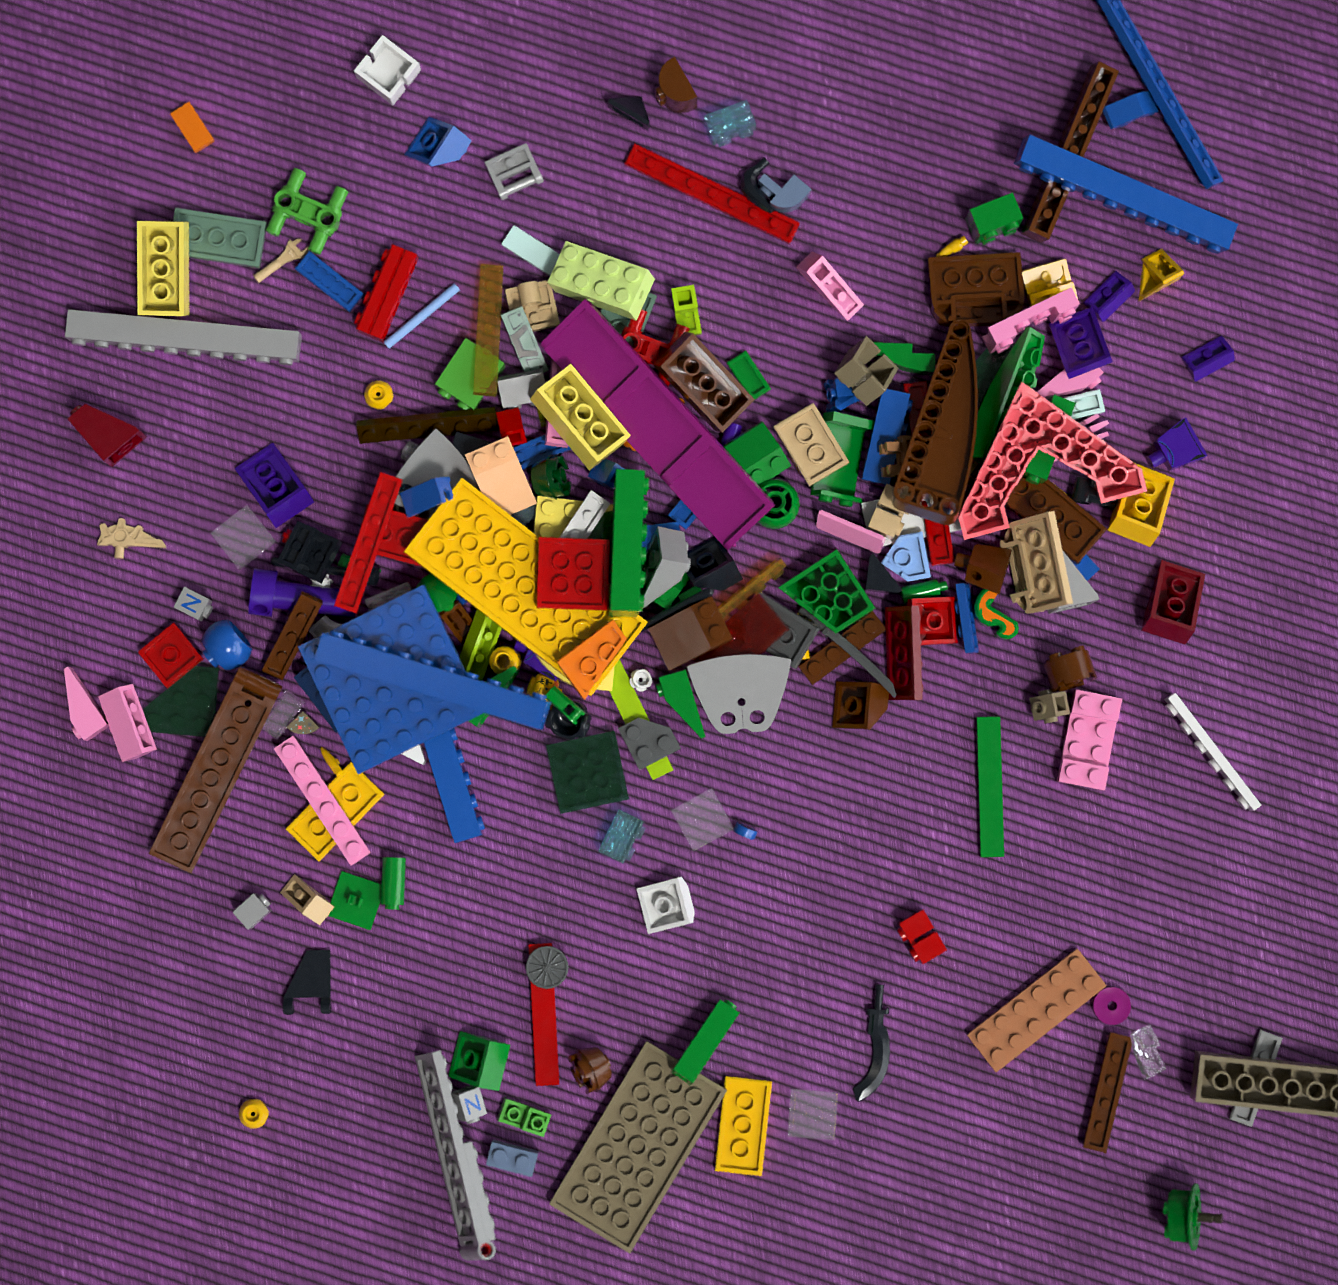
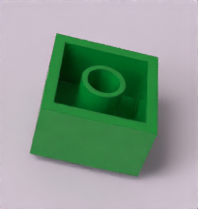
(994, 219)

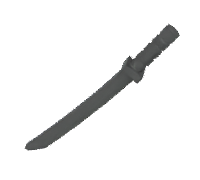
(851, 650)

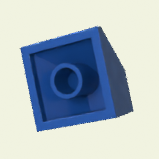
(438, 143)

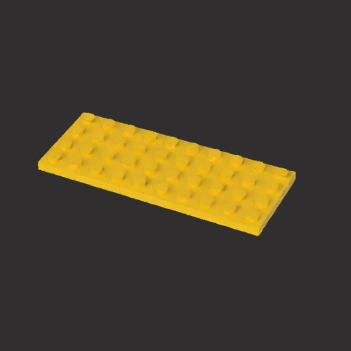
(494, 568)

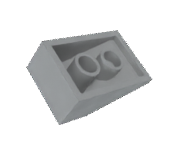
(664, 563)

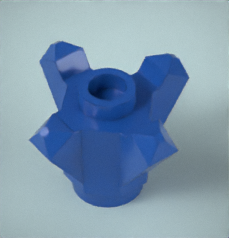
(838, 395)

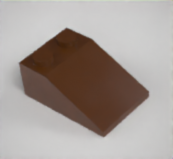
(690, 633)

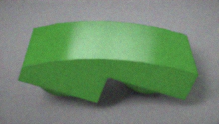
(523, 1117)

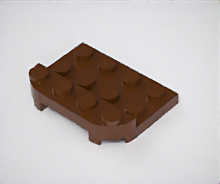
(976, 288)

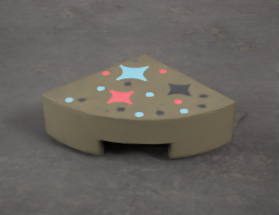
(303, 724)

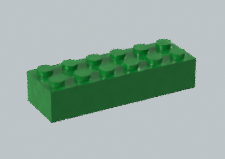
(626, 544)

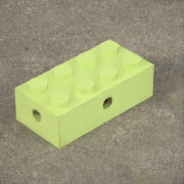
(601, 280)

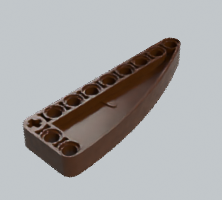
(949, 449)

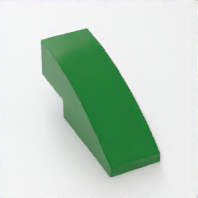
(905, 360)

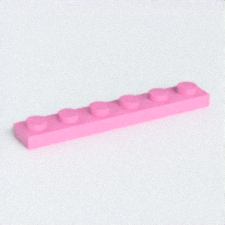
(322, 800)

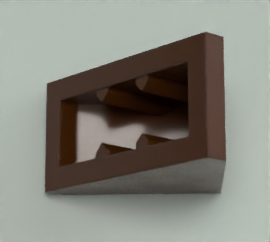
(458, 621)

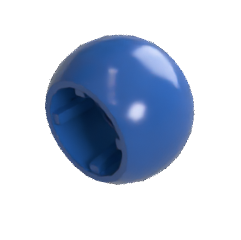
(226, 645)

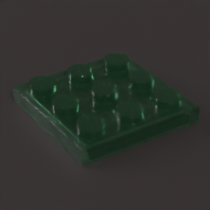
(587, 772)

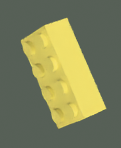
(163, 268)
(580, 417)

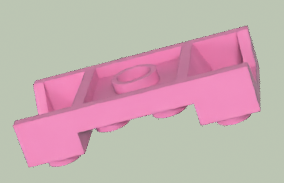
(1056, 308)
(1089, 740)

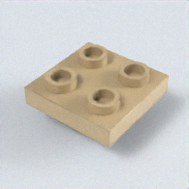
(537, 303)

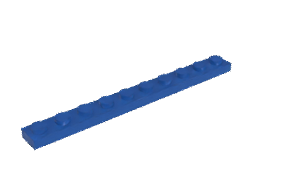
(1161, 92)

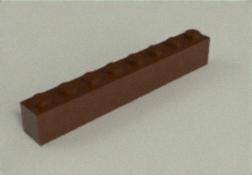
(1073, 139)

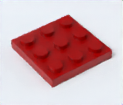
(572, 574)

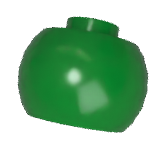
(787, 490)

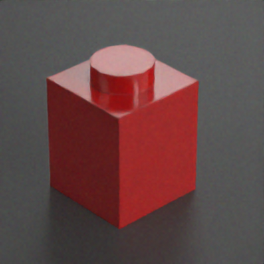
(511, 426)

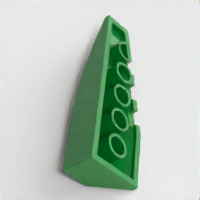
(1017, 367)

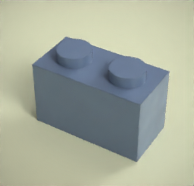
(512, 1158)

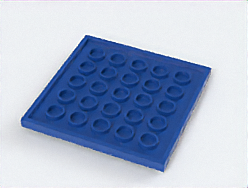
(379, 717)

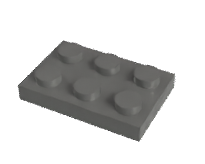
(797, 639)

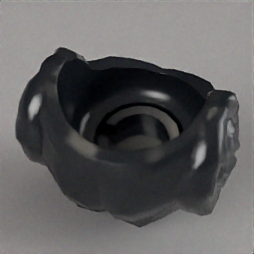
(563, 727)

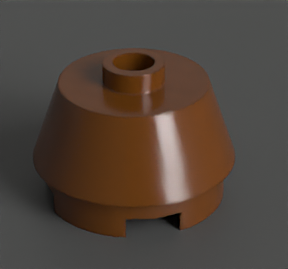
(590, 1068)

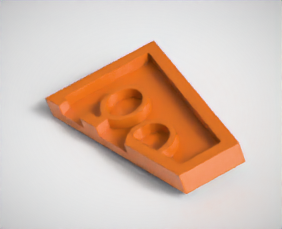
(590, 657)

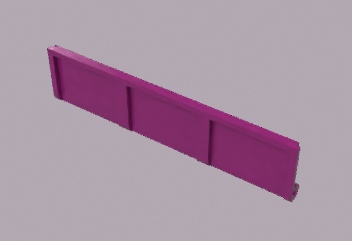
(660, 425)

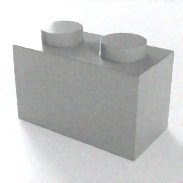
(519, 388)

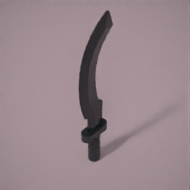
(881, 1047)

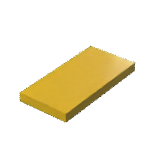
(355, 796)
(743, 1126)

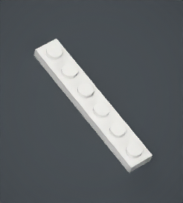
(1217, 760)

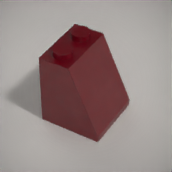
(105, 434)

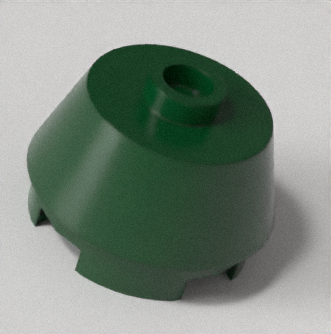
(550, 477)

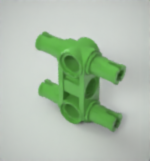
(306, 211)

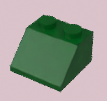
(758, 453)
(479, 1061)

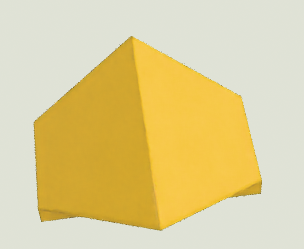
(1157, 273)

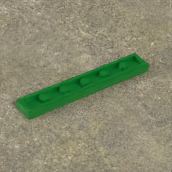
(990, 786)

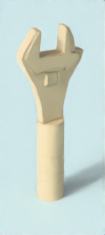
(290, 254)

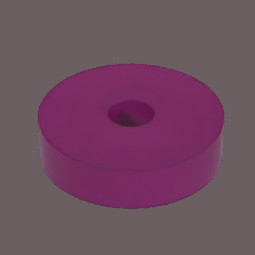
(1121, 1010)

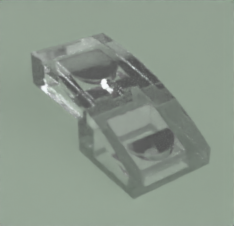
(1144, 1047)

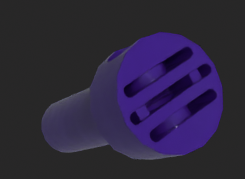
(270, 594)

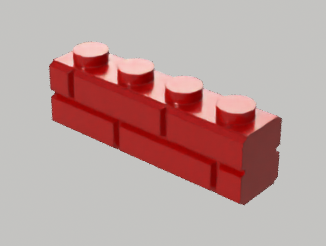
(386, 293)

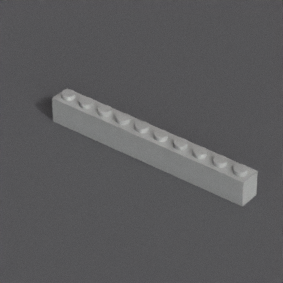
(183, 336)

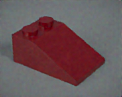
(1174, 603)

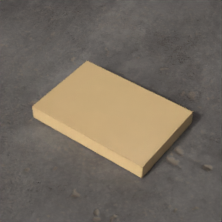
(811, 444)

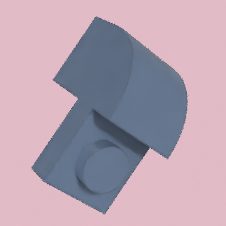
(785, 198)

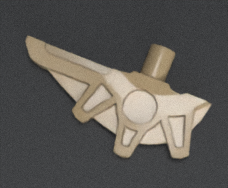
(125, 536)

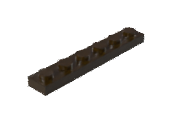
(424, 424)

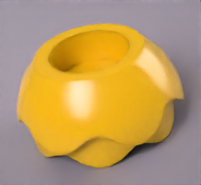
(383, 400)
(260, 1110)

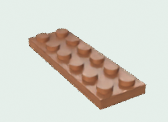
(1036, 1010)

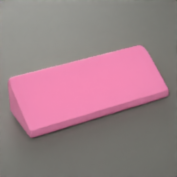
(850, 531)

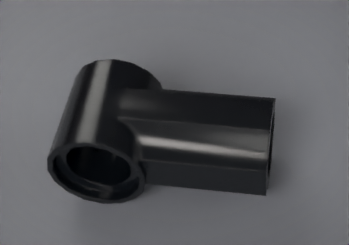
(1085, 493)

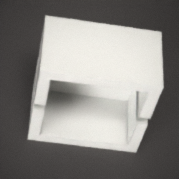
(389, 71)

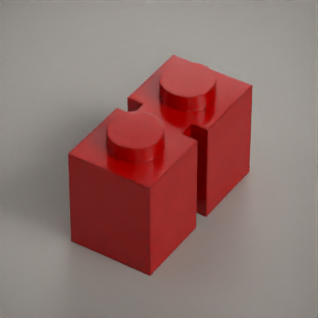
(925, 948)

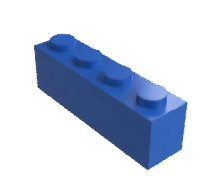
(887, 427)

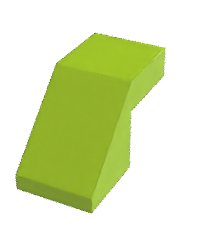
(686, 308)

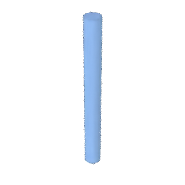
(421, 316)

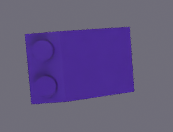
(274, 485)

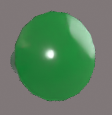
(441, 595)

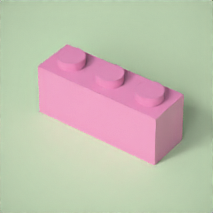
(127, 722)

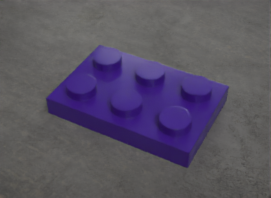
(1081, 343)

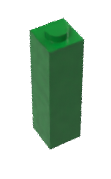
(1041, 463)
(705, 1041)

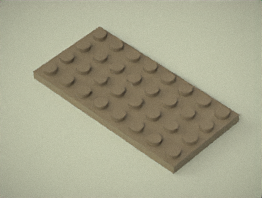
(637, 1148)

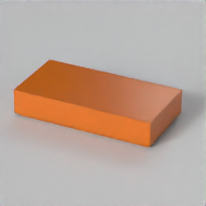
(192, 127)

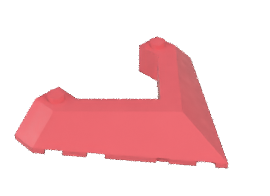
(1039, 425)

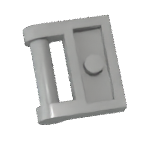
(511, 164)

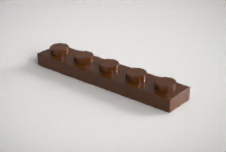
(1107, 1092)

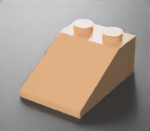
(501, 476)

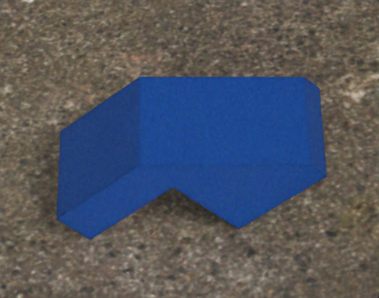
(1129, 109)

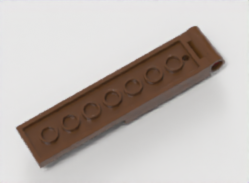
(215, 769)

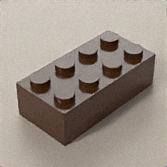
(703, 382)

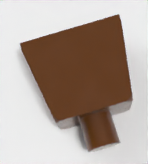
(985, 566)

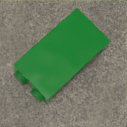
(842, 483)

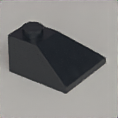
(712, 566)

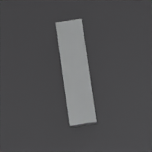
(1267, 1047)

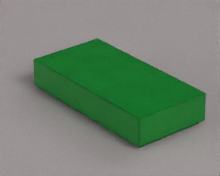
(748, 375)

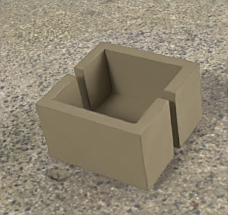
(868, 381)

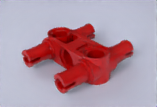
(648, 348)

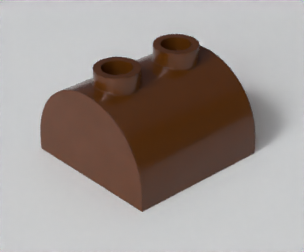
(675, 89)

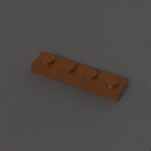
(292, 635)
(833, 655)

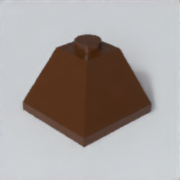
(859, 704)

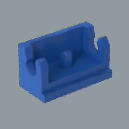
(426, 495)

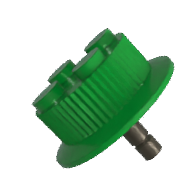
(1186, 1216)

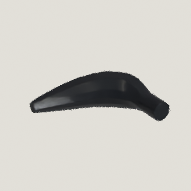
(749, 185)

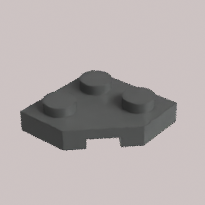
(648, 741)

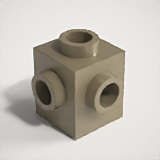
(1049, 706)

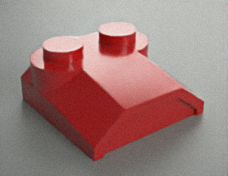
(937, 620)

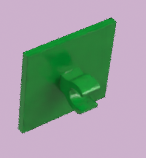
(356, 900)

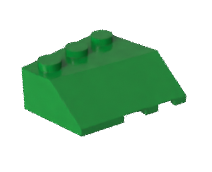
(830, 593)

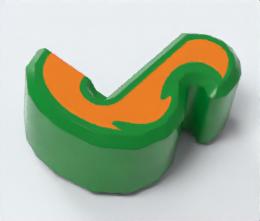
(991, 617)

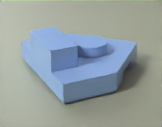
(909, 557)

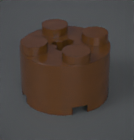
(1069, 670)

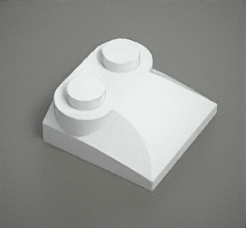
(666, 905)

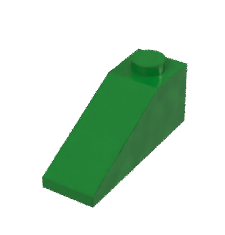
(680, 698)

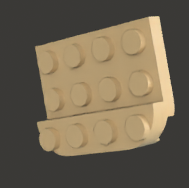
(1037, 563)

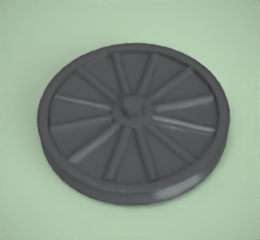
(547, 967)

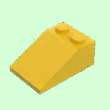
(1142, 514)

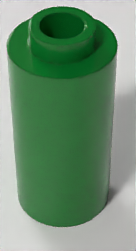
(393, 882)

